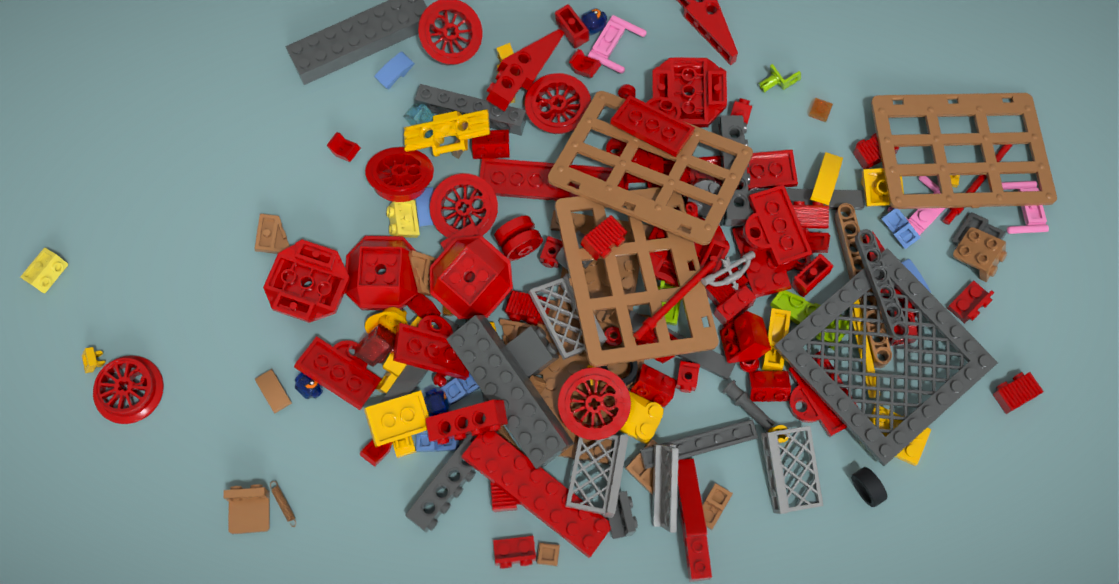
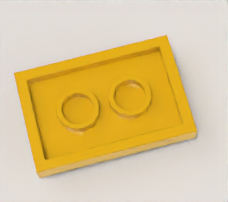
(397, 418)
(913, 451)

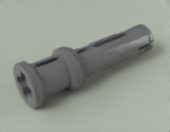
(741, 399)

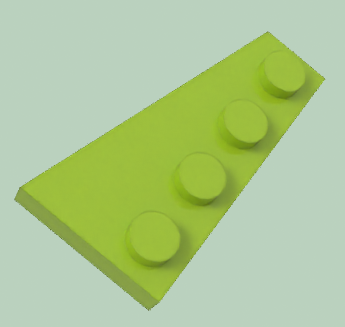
(802, 309)

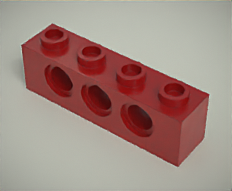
(439, 424)

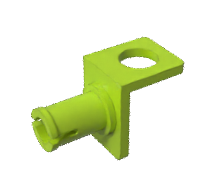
(776, 79)

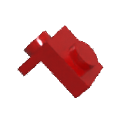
(584, 65)
(743, 108)
(343, 148)
(817, 241)
(423, 306)
(375, 454)

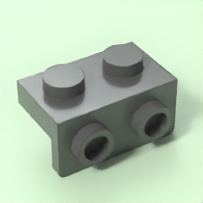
(623, 522)

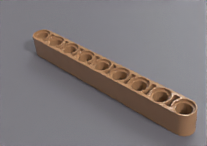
(851, 258)

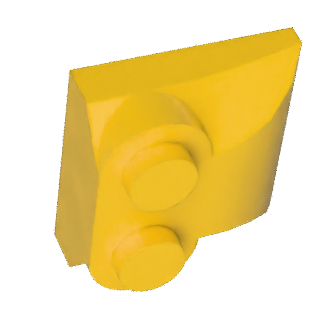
(875, 187)
(643, 419)

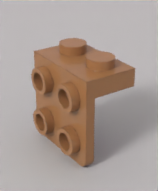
(981, 252)
(248, 509)

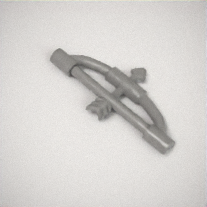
(710, 279)

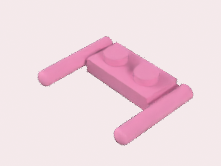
(608, 40)
(1033, 215)
(924, 217)

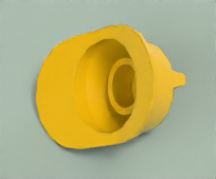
(389, 318)

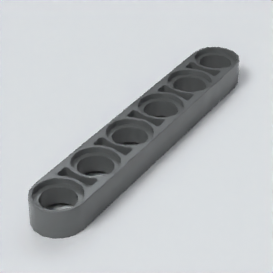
(885, 283)

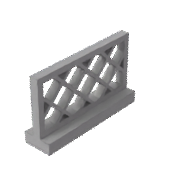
(564, 282)
(775, 470)
(613, 479)
(665, 487)

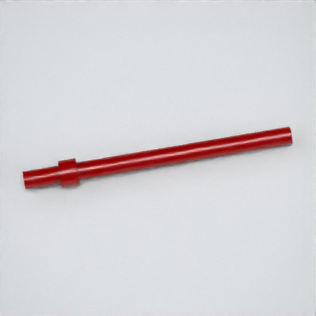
(975, 185)
(650, 323)

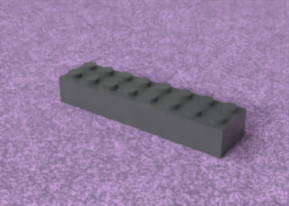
(355, 38)
(504, 379)

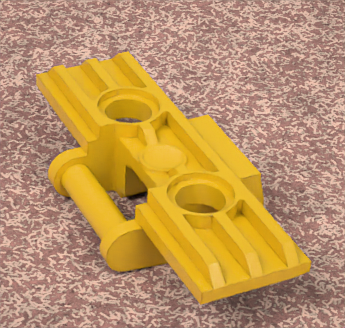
(447, 125)

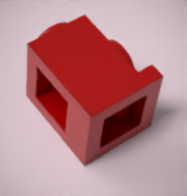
(547, 259)
(687, 368)

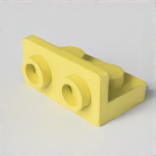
(403, 219)
(44, 270)

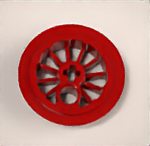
(468, 17)
(557, 81)
(405, 180)
(451, 184)
(150, 381)
(592, 431)

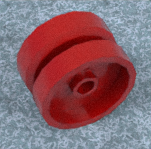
(518, 238)

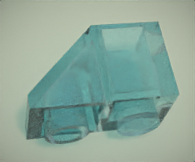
(419, 114)

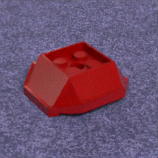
(698, 77)
(663, 263)
(300, 265)
(491, 281)
(377, 291)

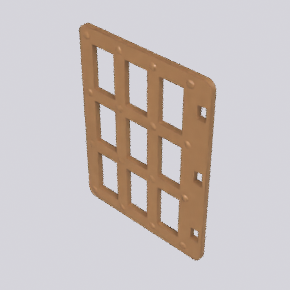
(977, 105)
(649, 211)
(681, 250)

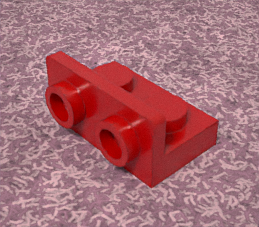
(492, 145)
(969, 301)
(514, 551)

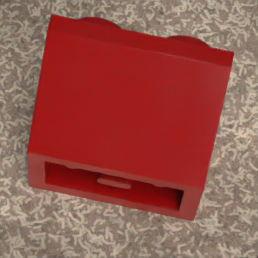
(745, 338)

